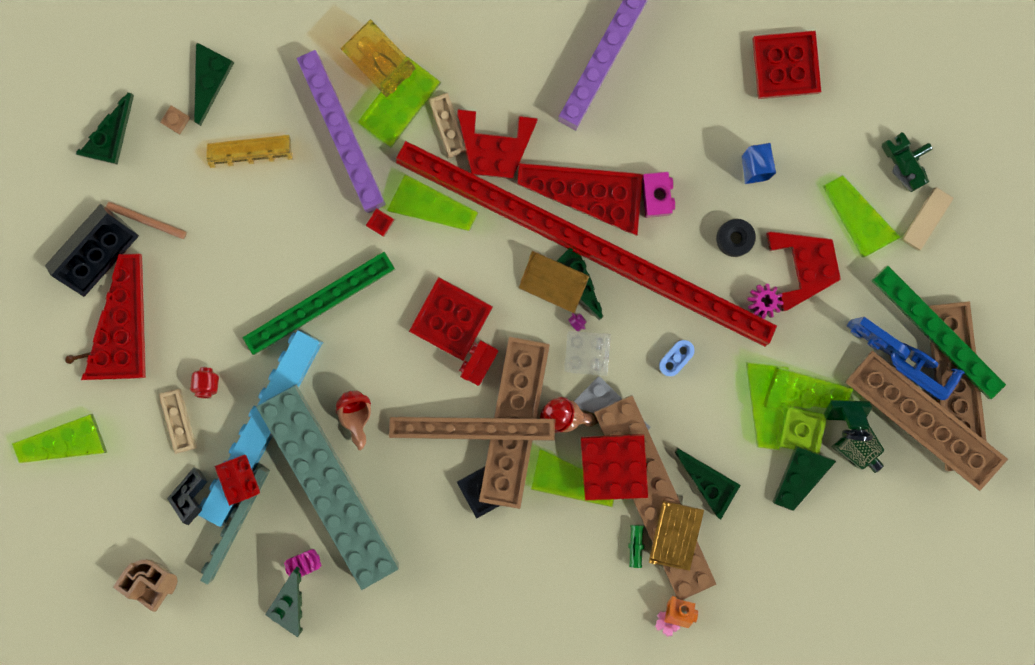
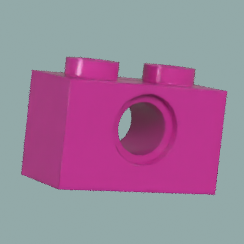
(653, 206)

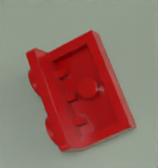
(479, 363)
(237, 479)

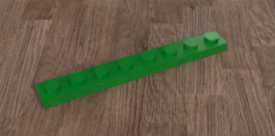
(318, 303)
(938, 332)

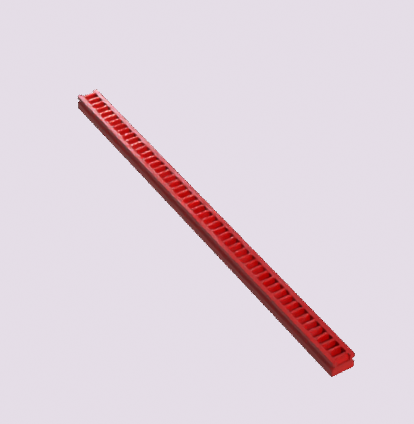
(586, 244)

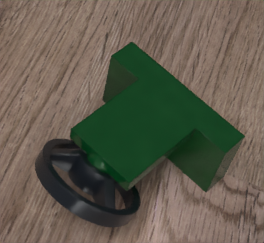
(854, 414)

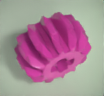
(759, 306)
(306, 561)

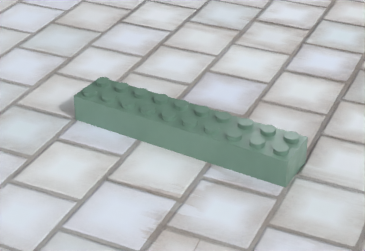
(328, 486)

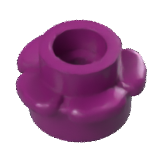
(577, 321)

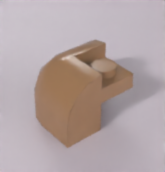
(146, 583)

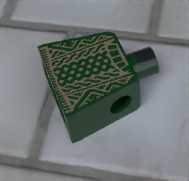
(861, 452)

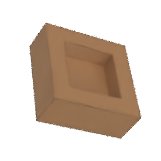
(175, 119)

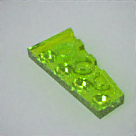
(860, 219)
(68, 440)
(560, 478)

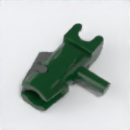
(906, 162)

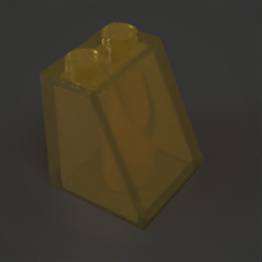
(378, 58)

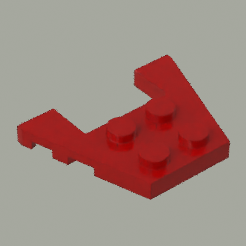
(494, 154)
(814, 265)

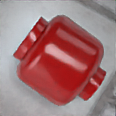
(204, 383)

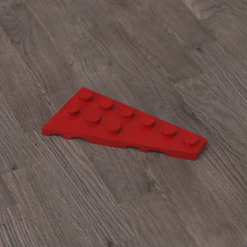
(597, 193)
(120, 334)

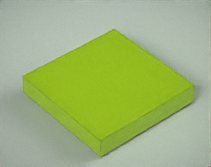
(802, 429)

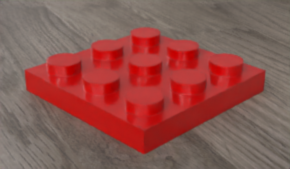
(786, 64)
(450, 319)
(614, 467)

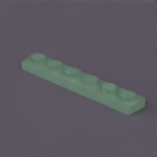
(229, 532)

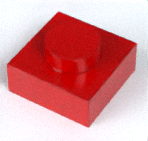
(380, 222)

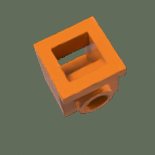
(676, 616)

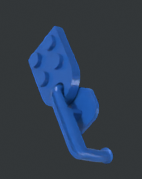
(899, 352)

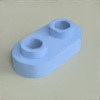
(676, 358)

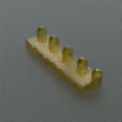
(249, 150)

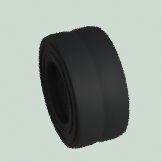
(744, 229)

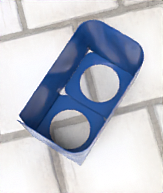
(758, 163)

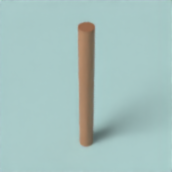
(146, 220)

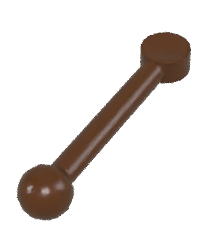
(70, 358)

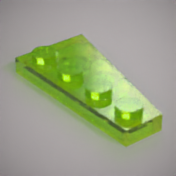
(428, 204)
(801, 390)
(766, 420)

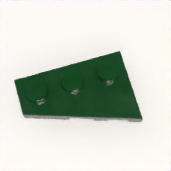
(801, 476)

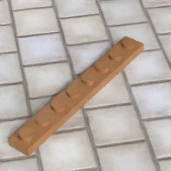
(472, 428)

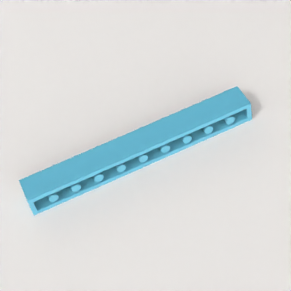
(256, 435)

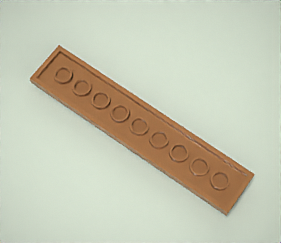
(625, 419)

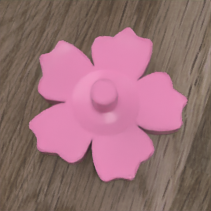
(667, 627)

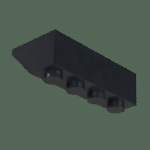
(91, 250)

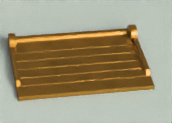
(553, 282)
(676, 535)

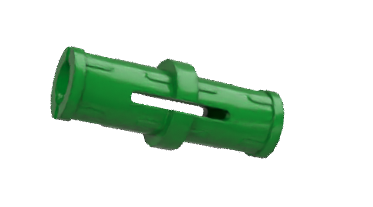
(636, 546)

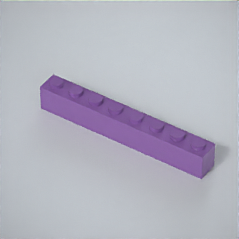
(601, 62)
(341, 131)

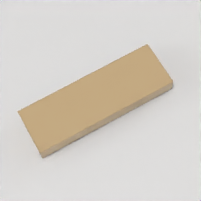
(447, 125)
(927, 219)
(177, 421)

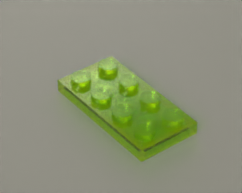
(391, 115)

